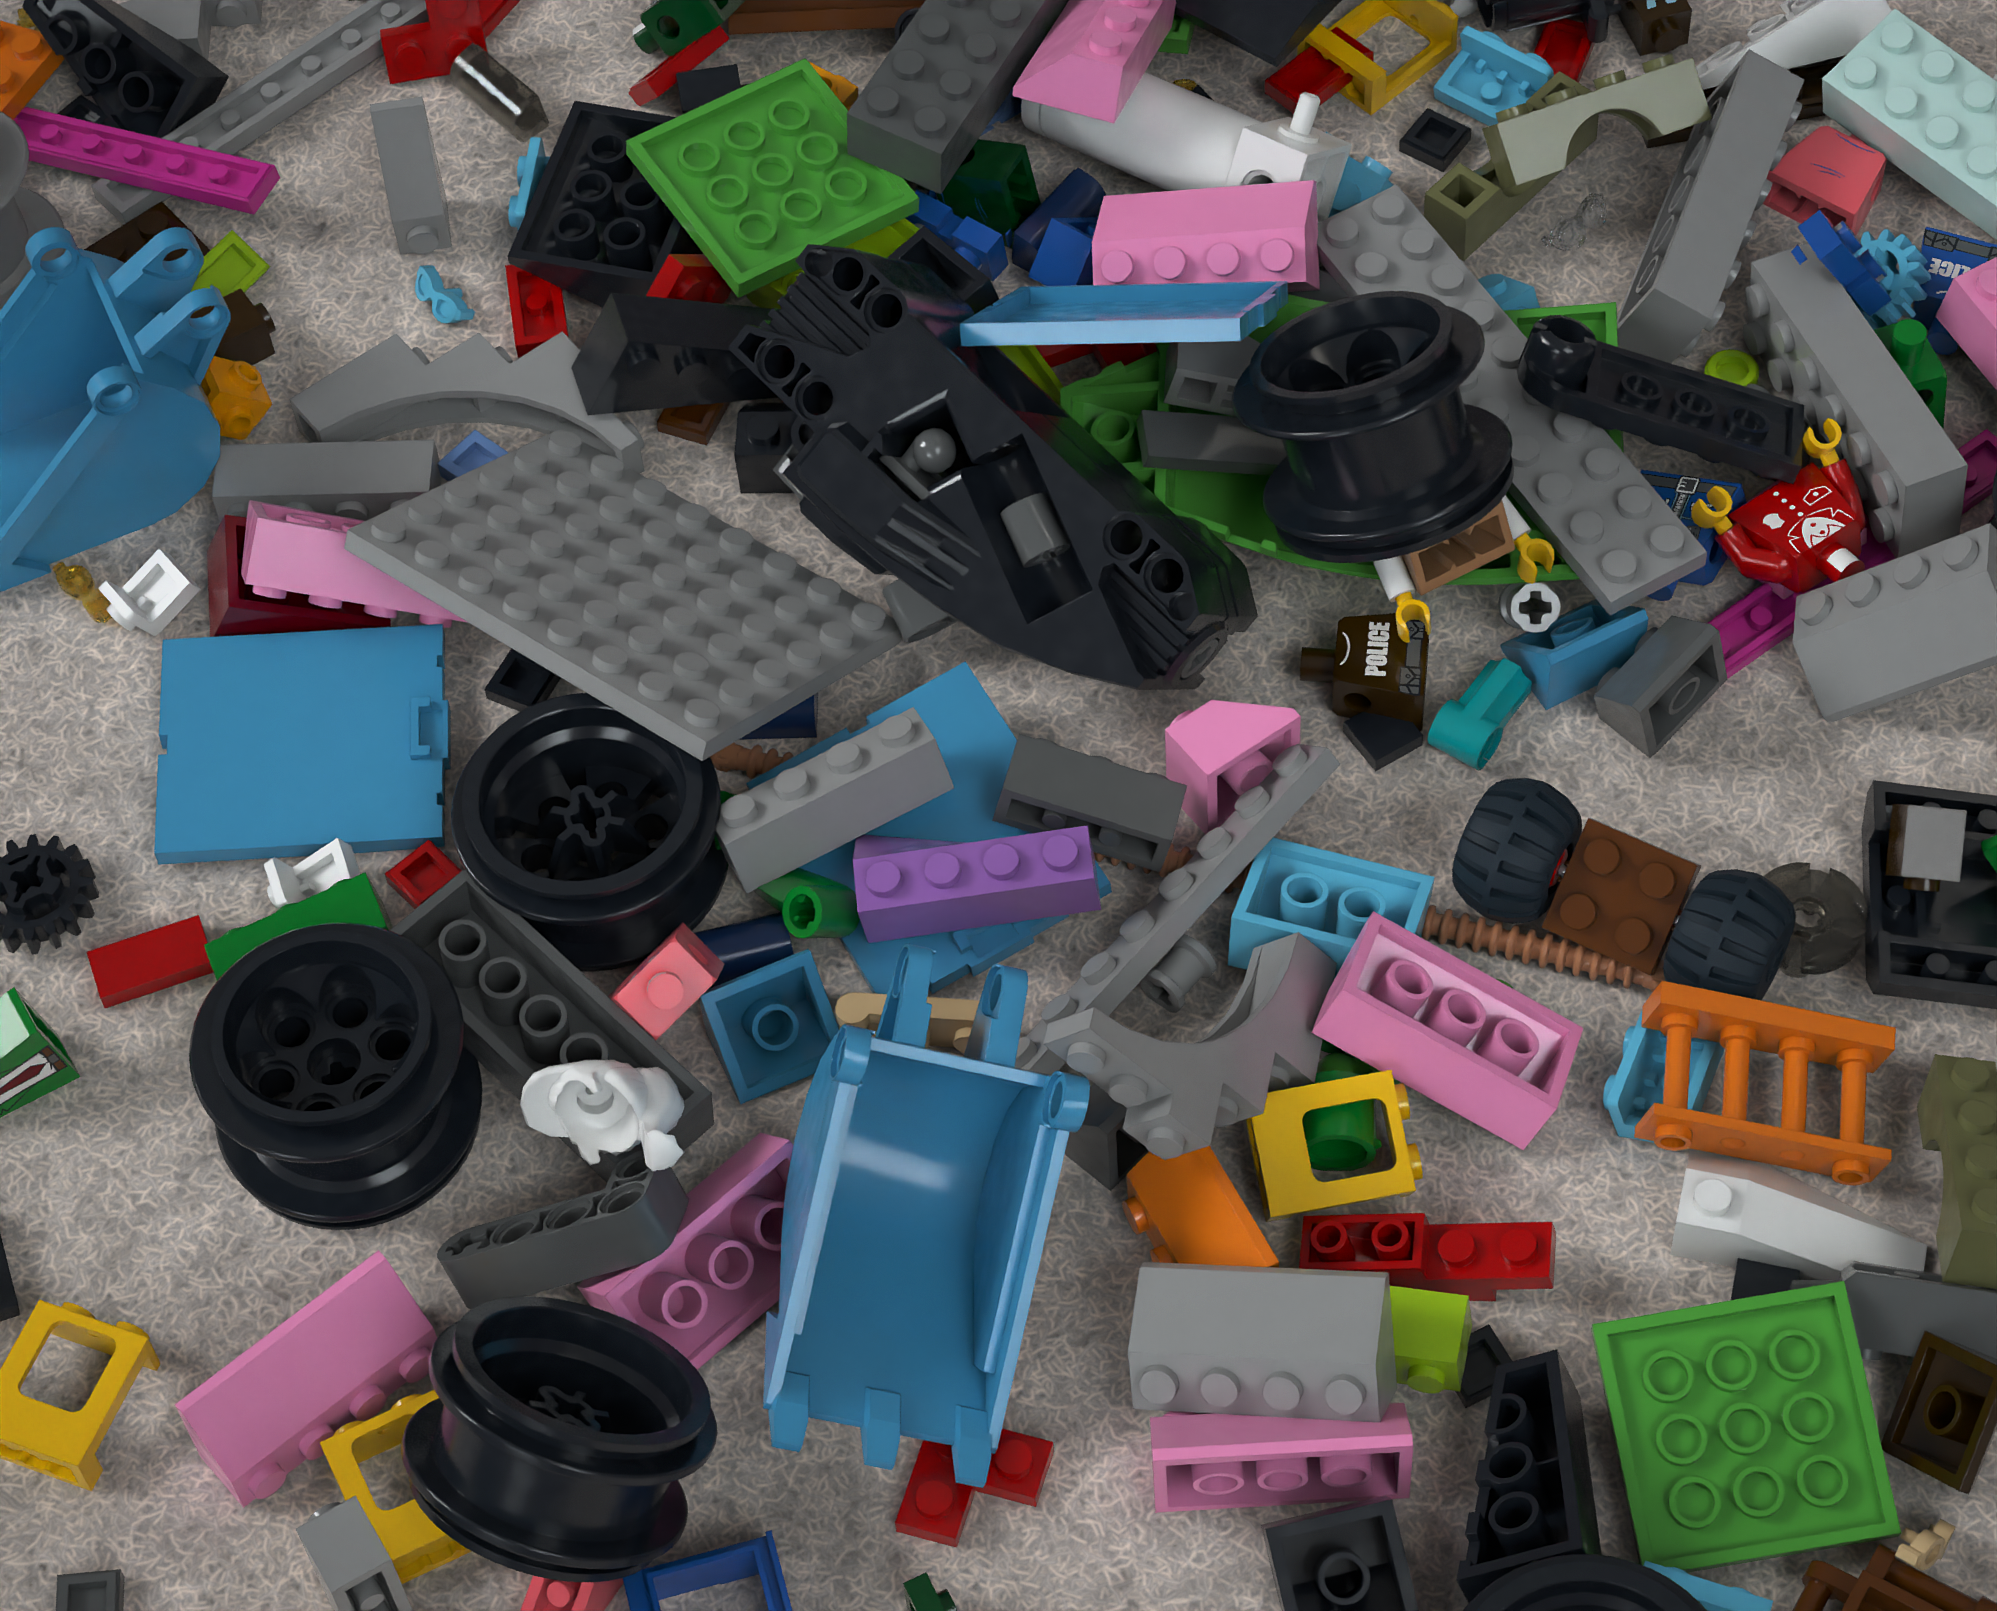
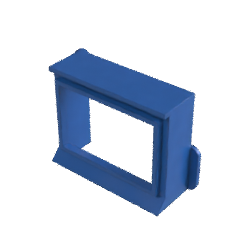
(709, 1569)

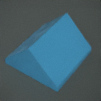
(1576, 650)
(769, 1025)

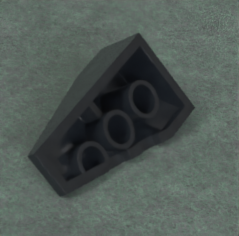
(128, 65)

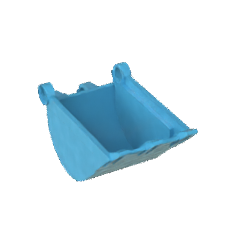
(102, 397)
(916, 1227)

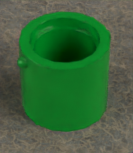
(1341, 1134)

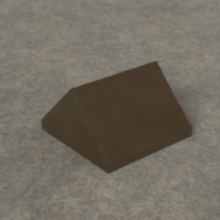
(1945, 1412)

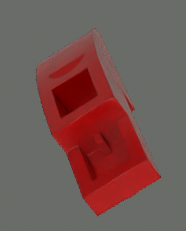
(1433, 1257)

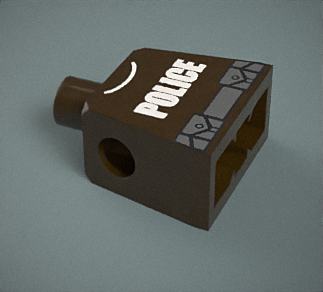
(1373, 668)

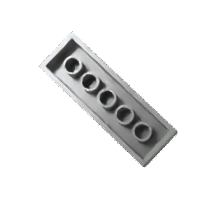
(1709, 211)
(1840, 370)

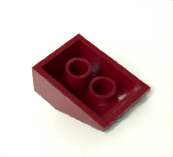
(239, 611)

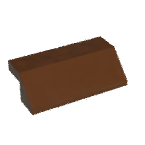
(816, 15)

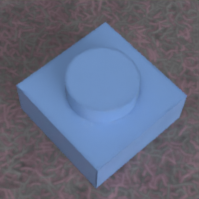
(469, 455)

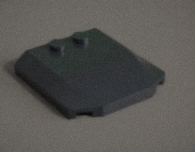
(1931, 941)

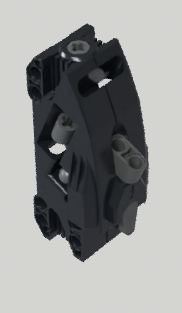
(1013, 527)

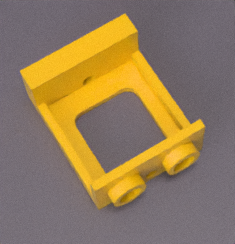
(1370, 85)
(1283, 1157)
(48, 1436)
(405, 1531)

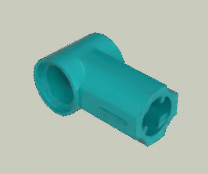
(1475, 723)

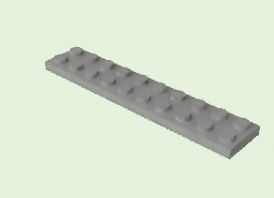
(1565, 468)

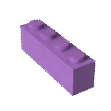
(951, 886)

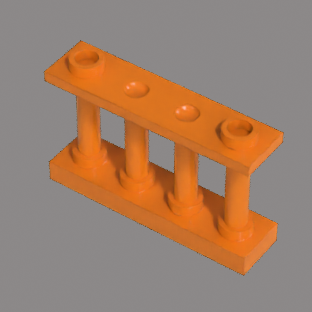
(1797, 1038)

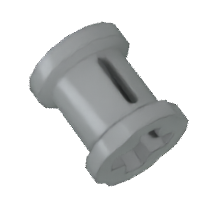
(1537, 619)
(1178, 973)

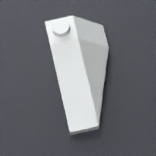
(1803, 36)
(1768, 1217)

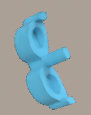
(446, 303)

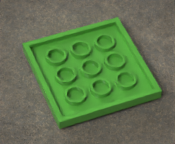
(768, 177)
(1745, 1429)

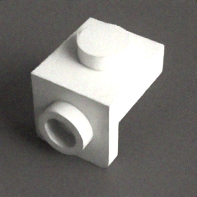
(151, 595)
(311, 875)

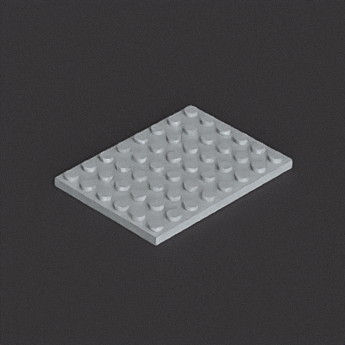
(627, 591)

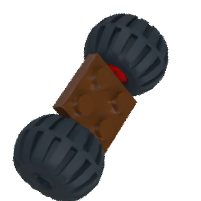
(1619, 892)

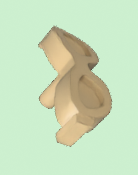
(1925, 1546)

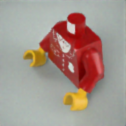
(1797, 529)

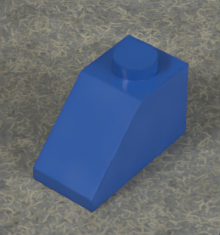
(1066, 253)

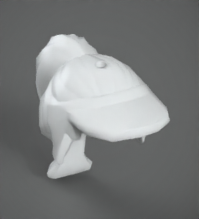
(606, 1109)

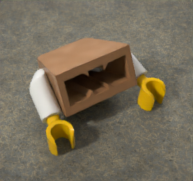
(1457, 556)

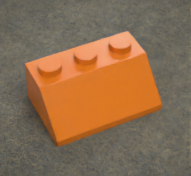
(1193, 1212)

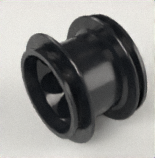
(1374, 427)
(357, 1130)

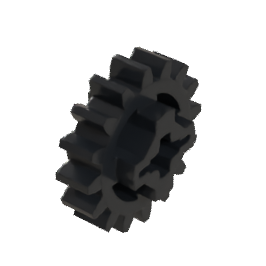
(36, 897)

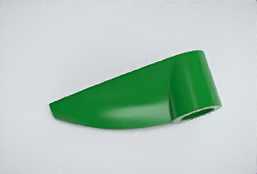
(812, 904)

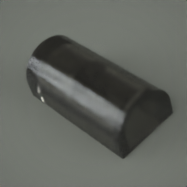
(498, 93)

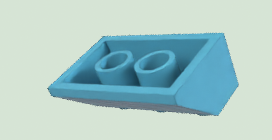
(1322, 898)

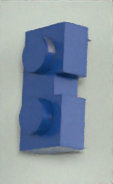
(969, 238)
(1838, 252)

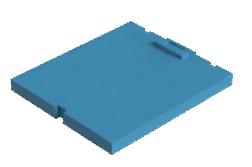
(1126, 314)
(302, 743)
(977, 756)

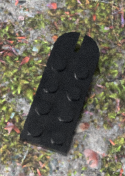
(1660, 400)

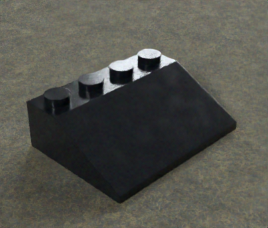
(594, 214)

